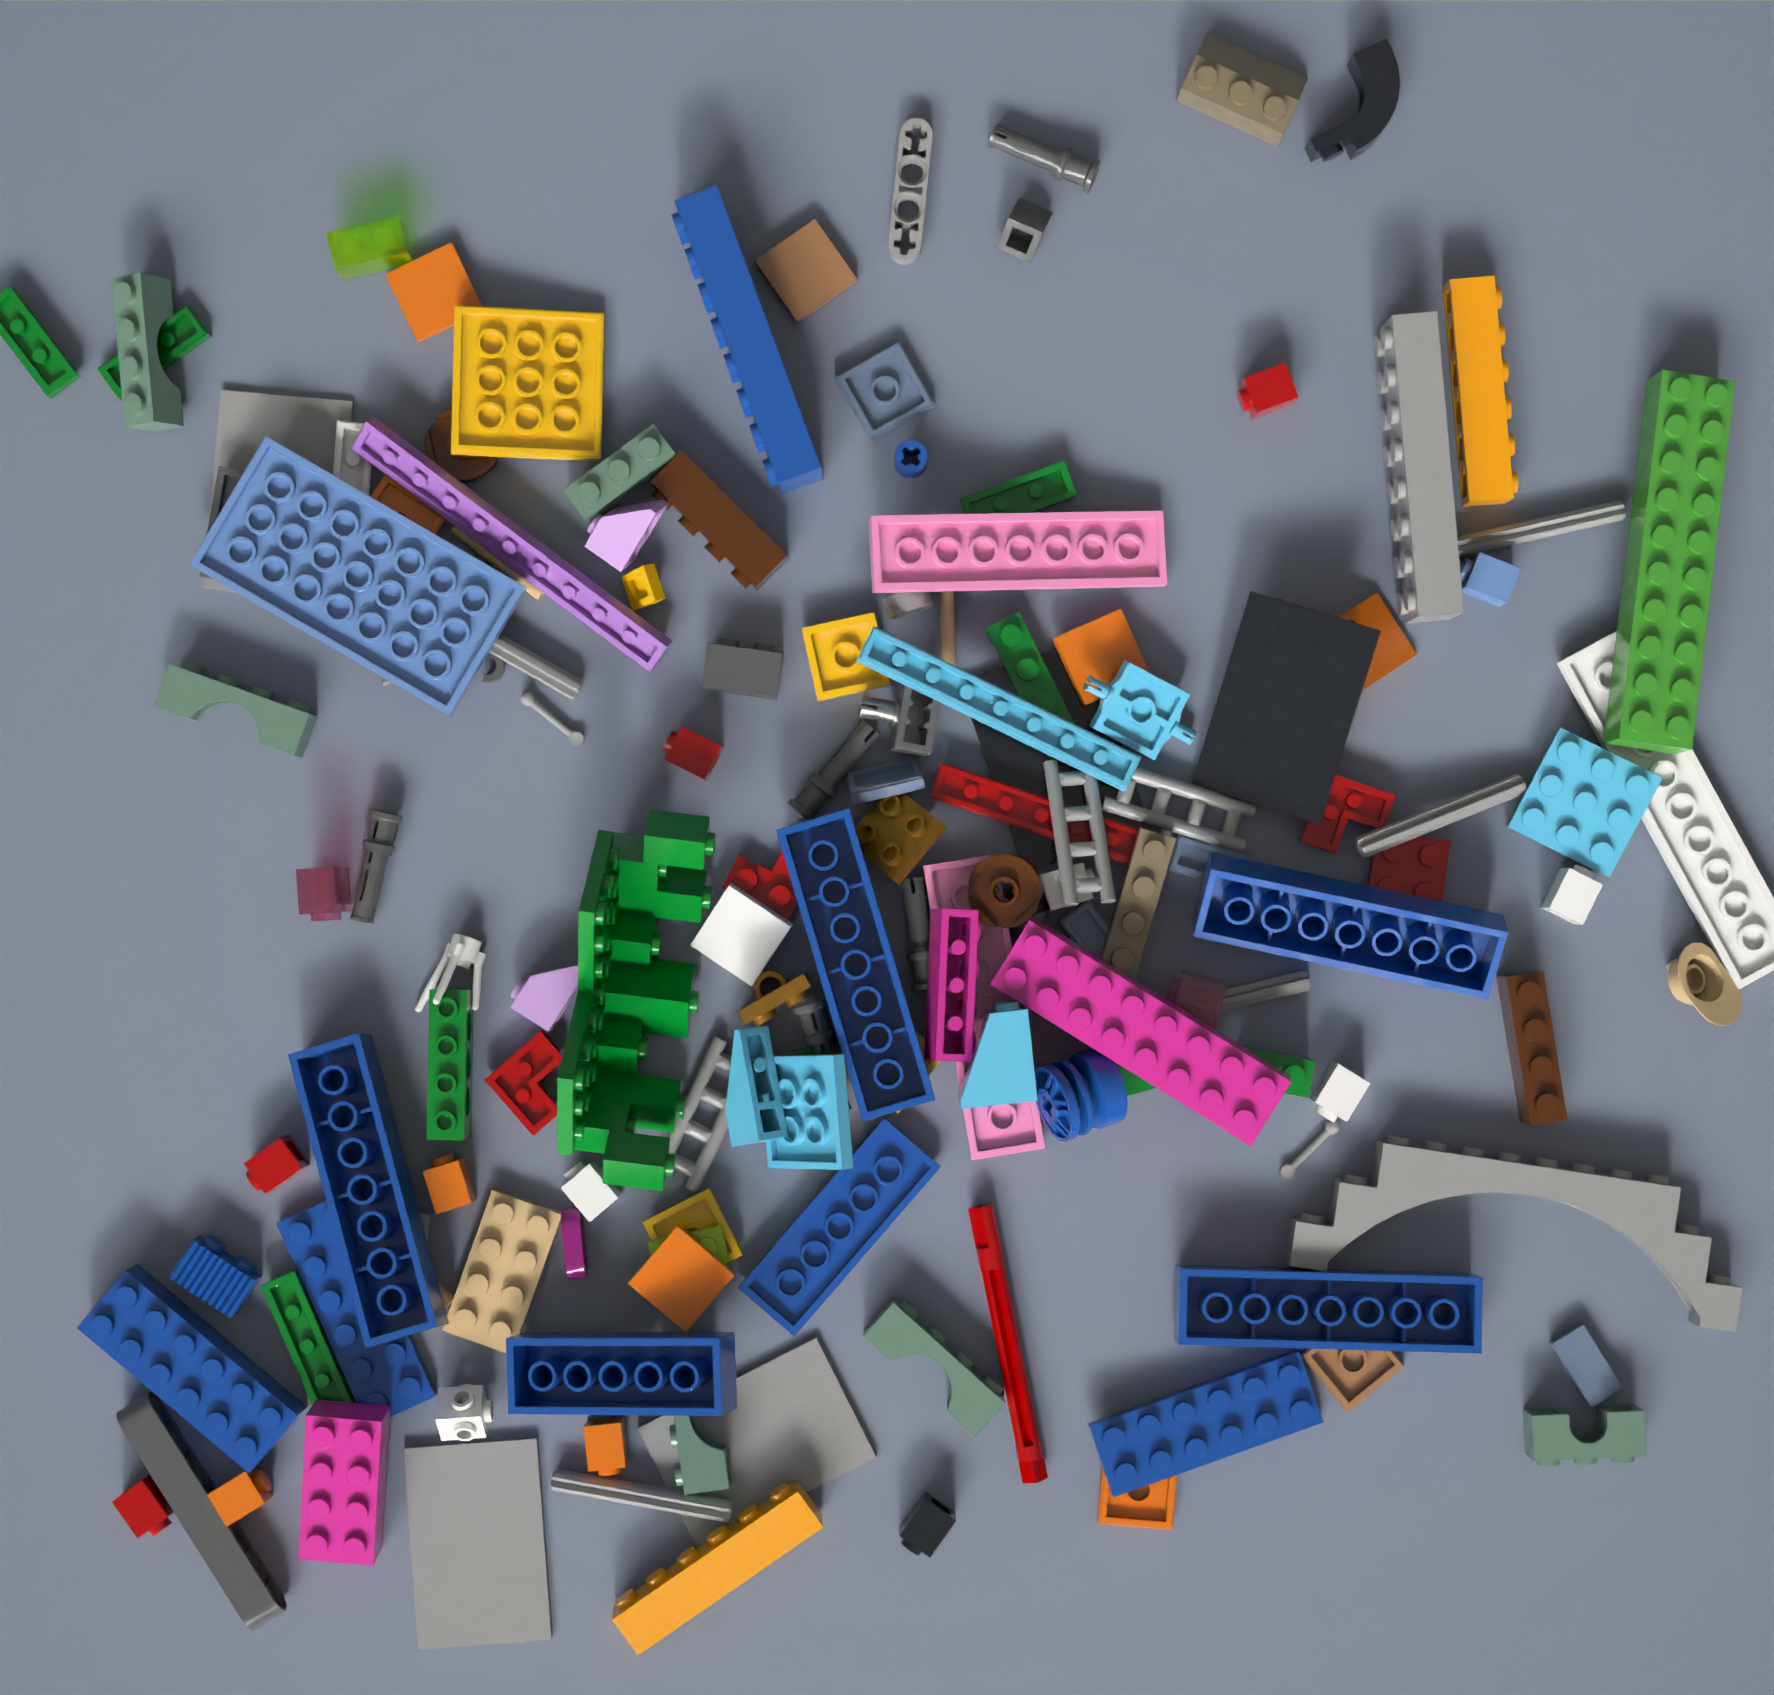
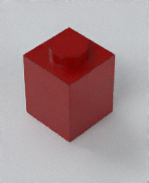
(1267, 391)
(692, 752)
(275, 1164)
(144, 1508)

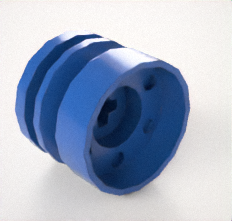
(1080, 1094)

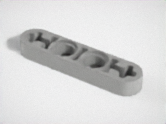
(910, 191)

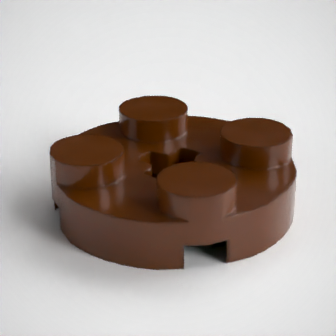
(439, 450)
(1006, 868)

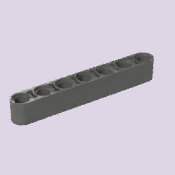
(186, 1490)

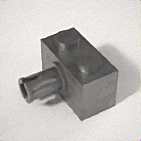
(910, 716)

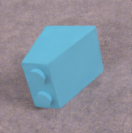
(1002, 1060)

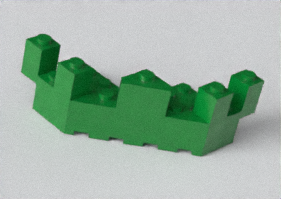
(631, 994)

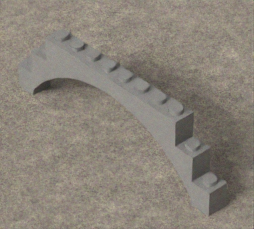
(1417, 1174)

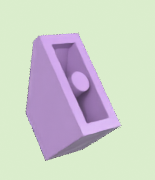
(623, 532)
(546, 996)

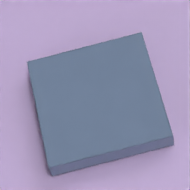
(885, 391)

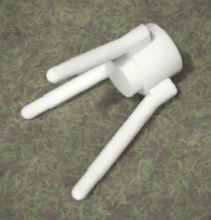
(459, 953)

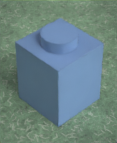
(1488, 579)

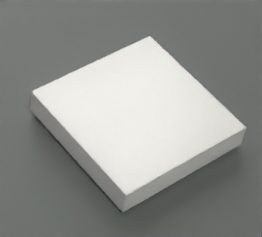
(741, 934)

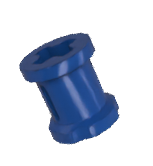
(910, 447)

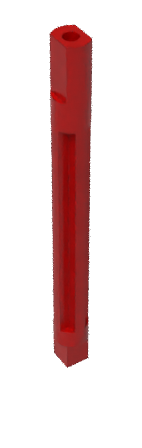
(1007, 1341)

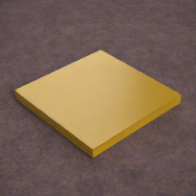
(527, 383)

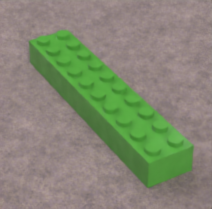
(1669, 562)

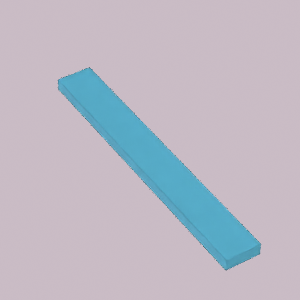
(998, 708)

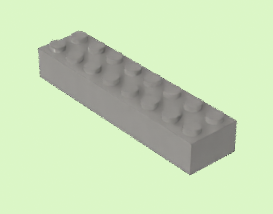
(1419, 468)

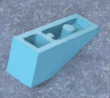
(753, 1091)

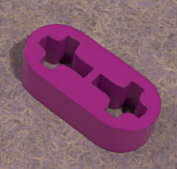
(574, 1243)

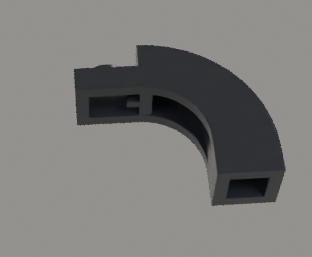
(1378, 87)

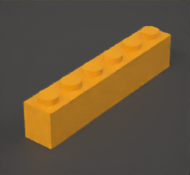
(1479, 391)
(716, 1566)

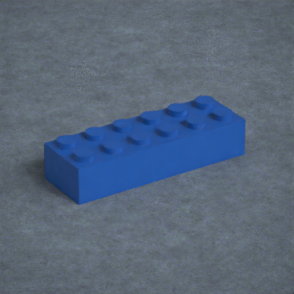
(192, 1367)
(622, 1373)

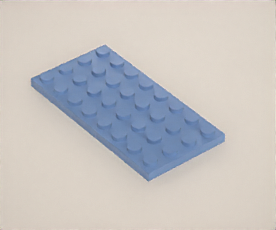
(358, 576)

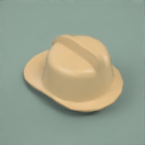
(1702, 981)

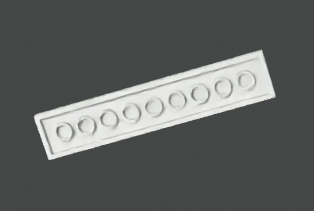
(1689, 833)

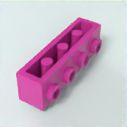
(951, 985)

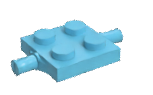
(1139, 710)

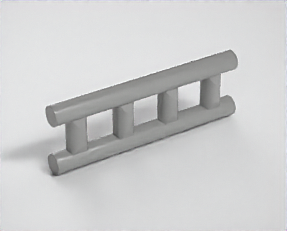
(1192, 826)
(1065, 850)
(712, 1137)

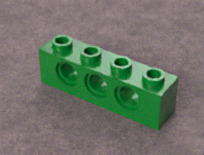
(450, 1065)

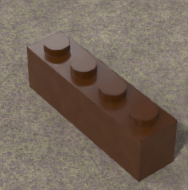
(719, 521)
(1531, 1047)

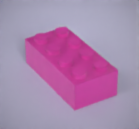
(344, 1482)

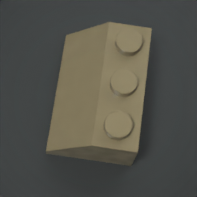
(1242, 89)

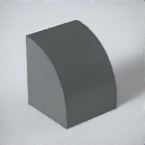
(1024, 230)

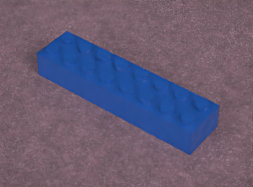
(746, 333)
(1349, 925)
(856, 964)
(368, 1189)
(1328, 1309)

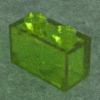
(370, 247)

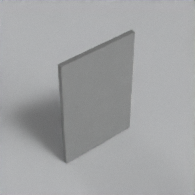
(295, 422)
(785, 1429)
(477, 1543)

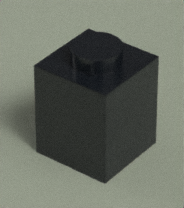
(926, 1525)

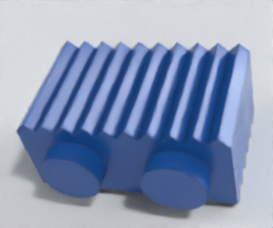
(216, 1275)

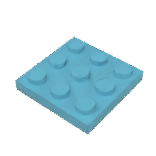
(1584, 802)
(814, 1113)

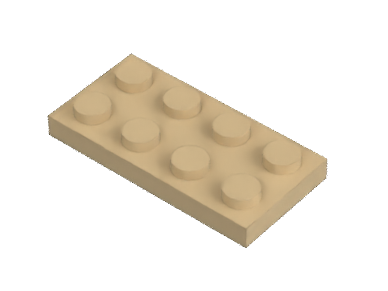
(502, 1270)

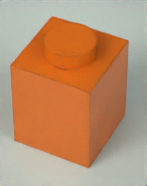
(449, 1183)
(606, 1445)
(241, 1495)

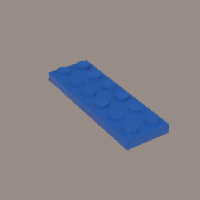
(839, 1227)
(376, 1374)
(1205, 1423)

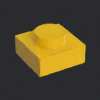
(643, 587)

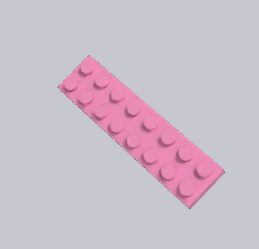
(1017, 551)
(996, 1128)

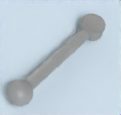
(528, 699)
(1288, 1170)

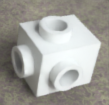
(463, 1412)

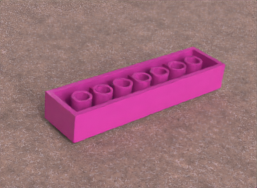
(1142, 1031)

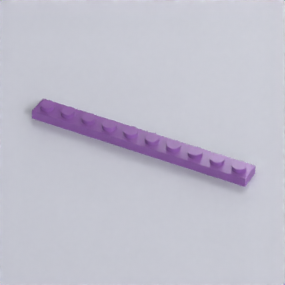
(511, 544)

